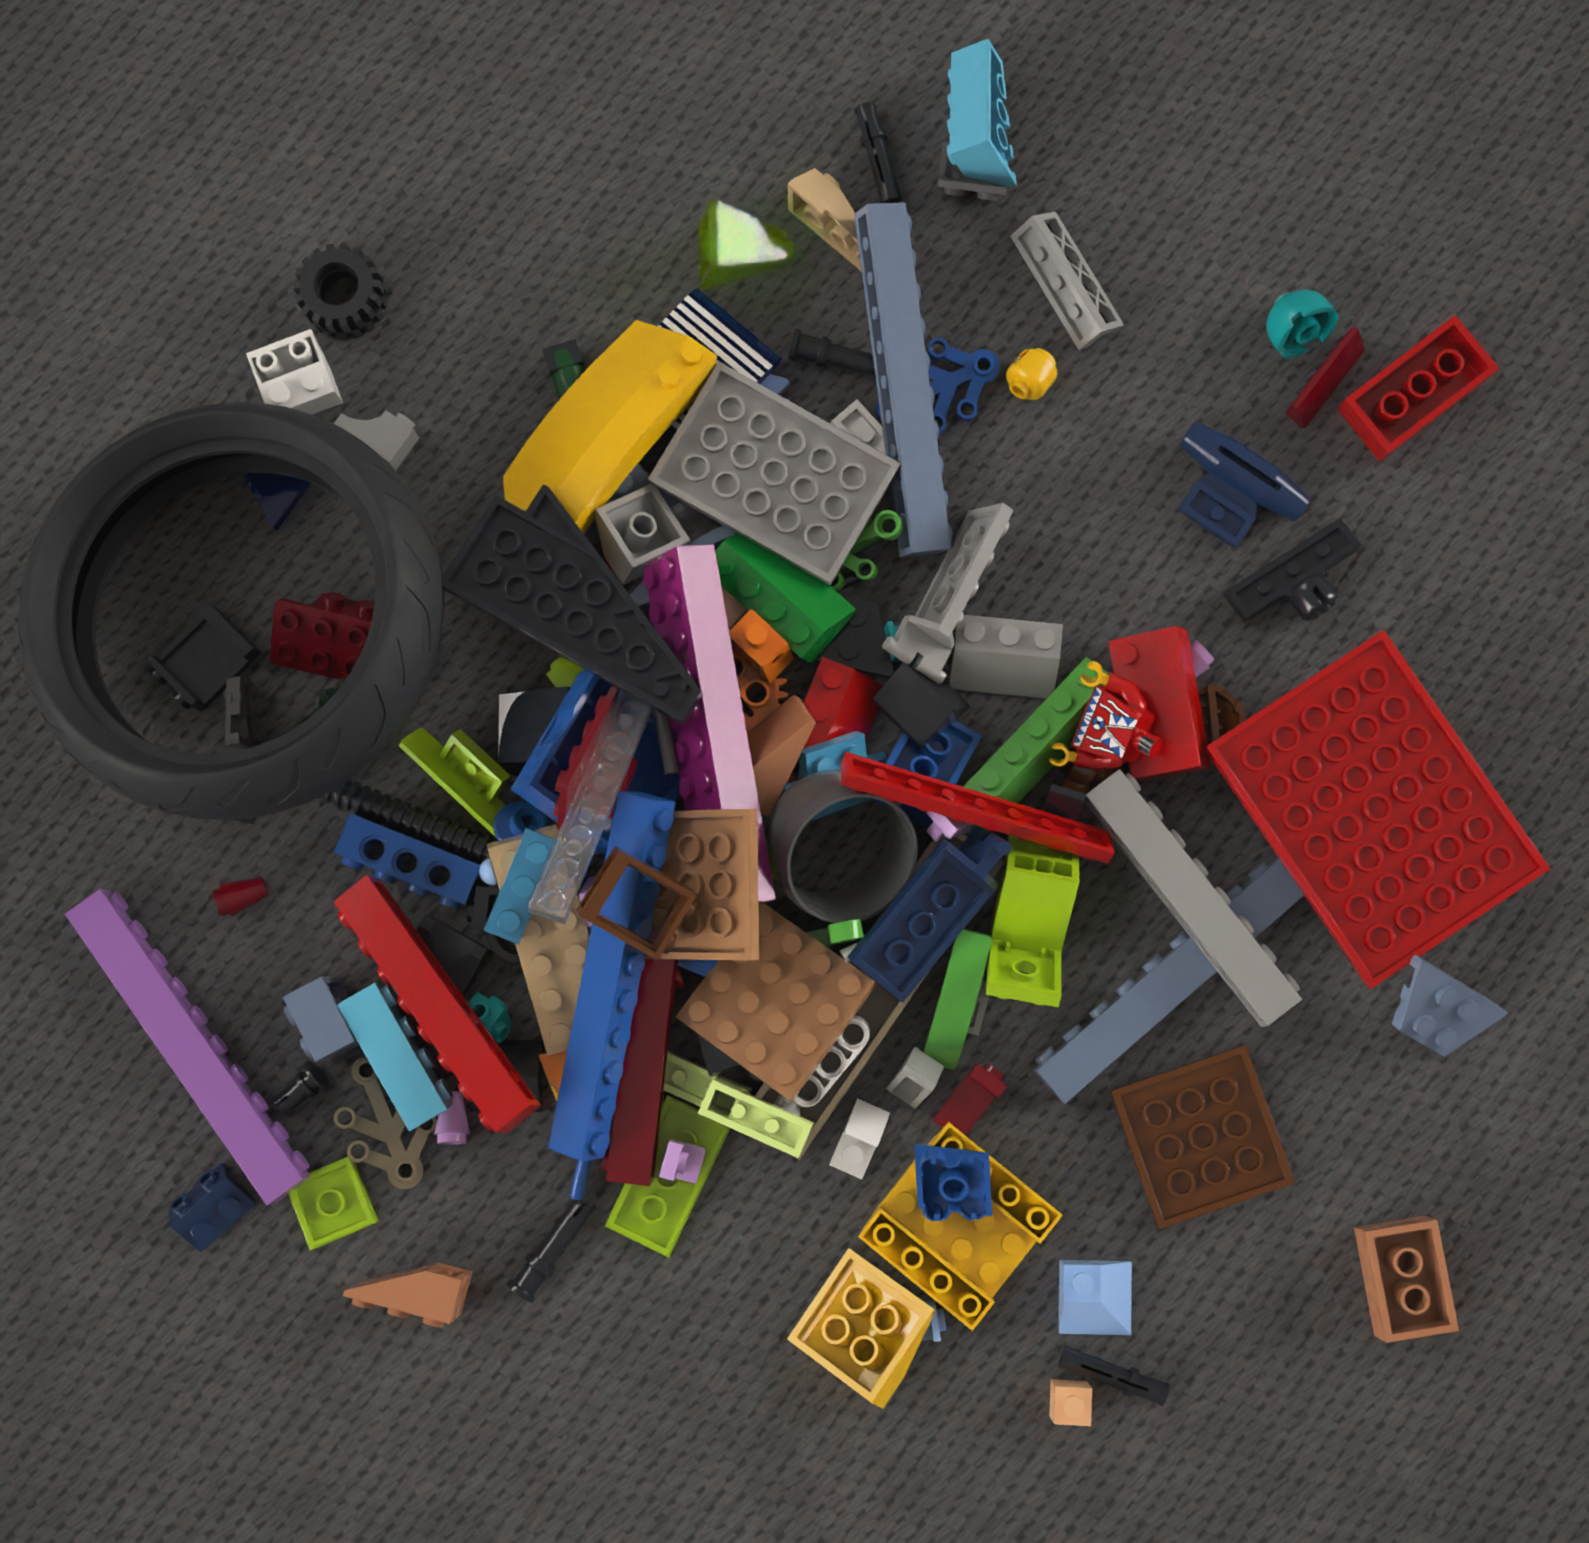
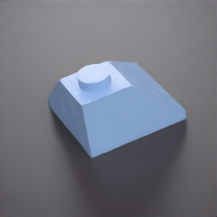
(1095, 1297)

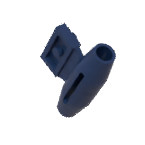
(1235, 485)

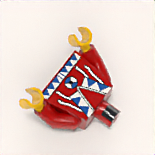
(1112, 725)

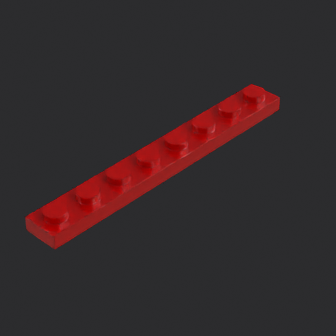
(975, 808)

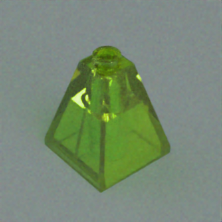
(737, 246)

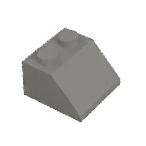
(637, 531)

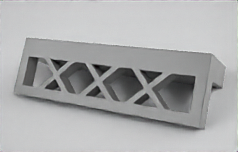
(1064, 280)

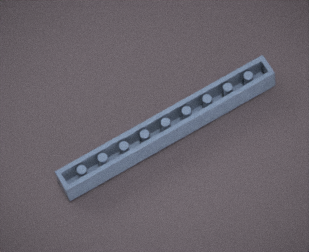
(903, 377)
(1158, 990)

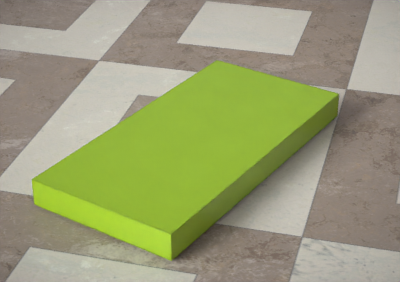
(659, 1211)

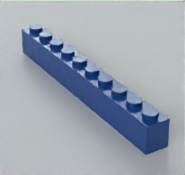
(610, 984)

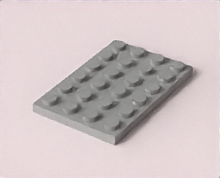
(774, 473)

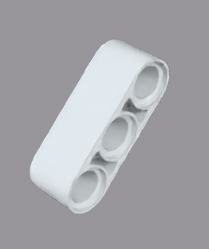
(847, 1052)

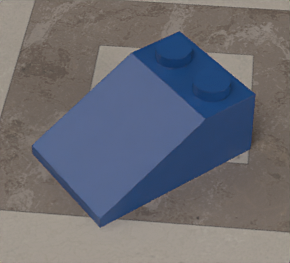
(940, 759)

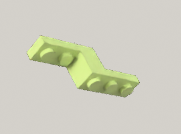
(735, 1107)

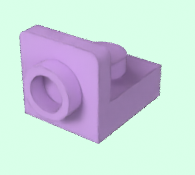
(682, 1161)

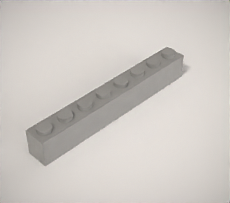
(1192, 898)

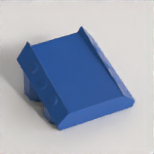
(952, 1182)

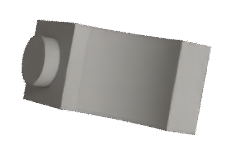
(386, 435)

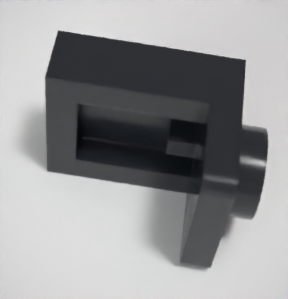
(481, 907)

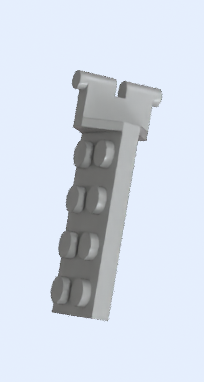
(956, 581)

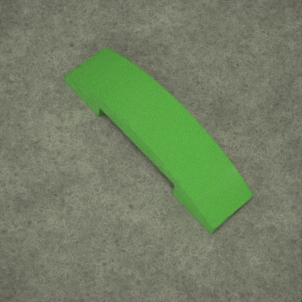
(958, 997)

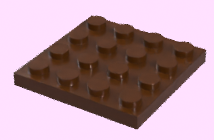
(1201, 1137)

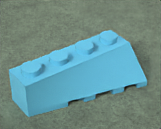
(979, 115)
(395, 1054)

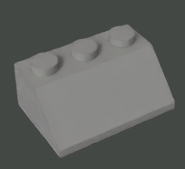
(1005, 656)

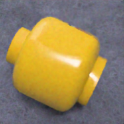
(1032, 374)

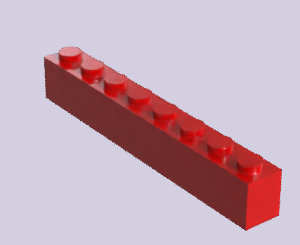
(437, 1005)

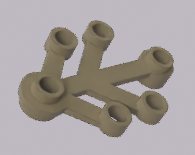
(387, 1131)

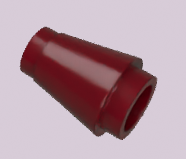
(239, 895)

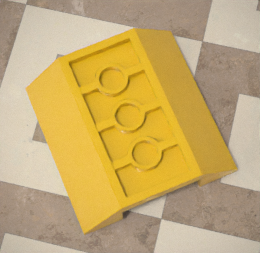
(959, 1258)

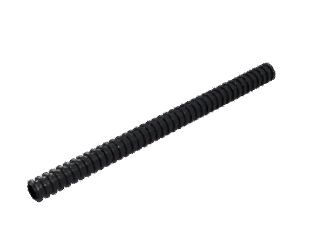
(411, 820)

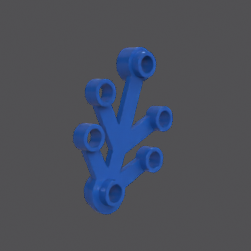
(945, 382)

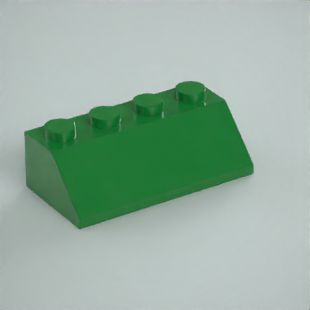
(785, 597)

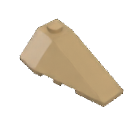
(826, 211)

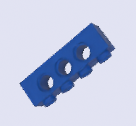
(361, 834)

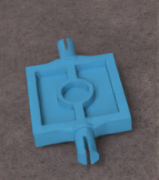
(828, 757)

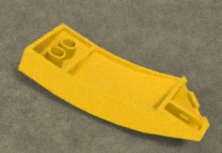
(609, 420)

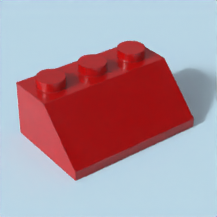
(840, 702)

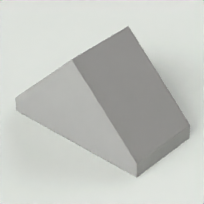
(915, 1078)

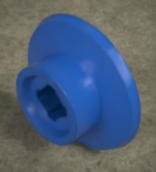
(511, 817)

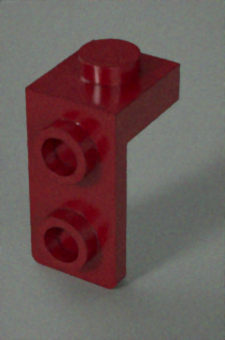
(971, 1098)

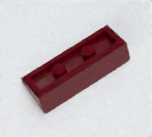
(1326, 378)

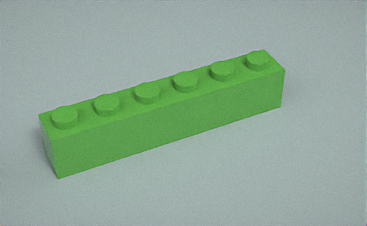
(1026, 754)

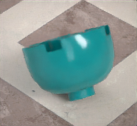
(1299, 317)

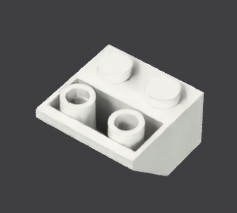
(295, 374)

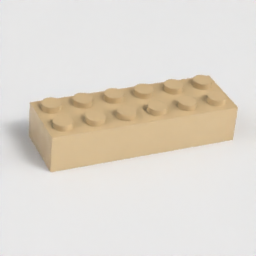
(549, 955)

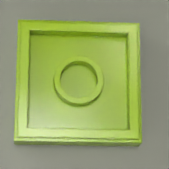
(332, 1203)

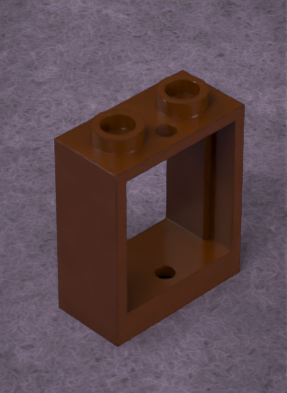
(603, 885)

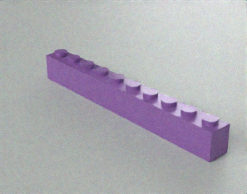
(189, 1046)

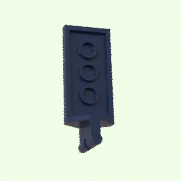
(930, 912)

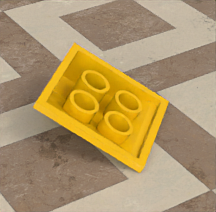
(863, 1328)

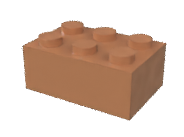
(1406, 1279)

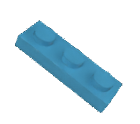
(510, 909)

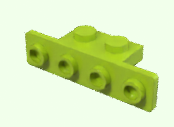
(461, 770)

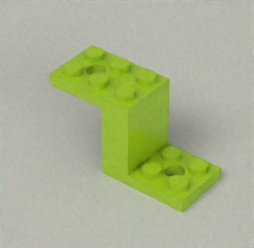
(1031, 922)

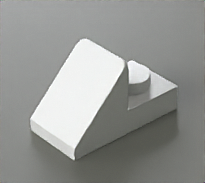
(859, 1138)

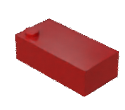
(1417, 388)
(1166, 678)

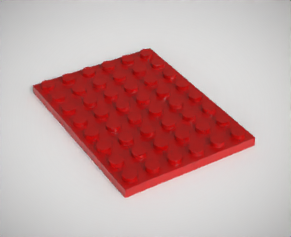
(1376, 809)

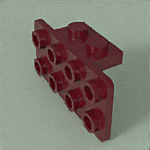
(320, 636)
(569, 780)

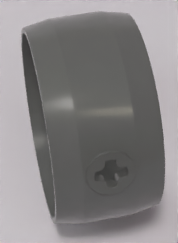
(871, 892)

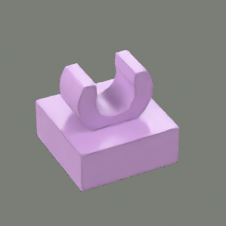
(946, 827)

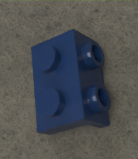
(209, 1207)

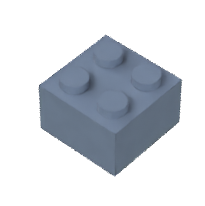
(319, 1018)

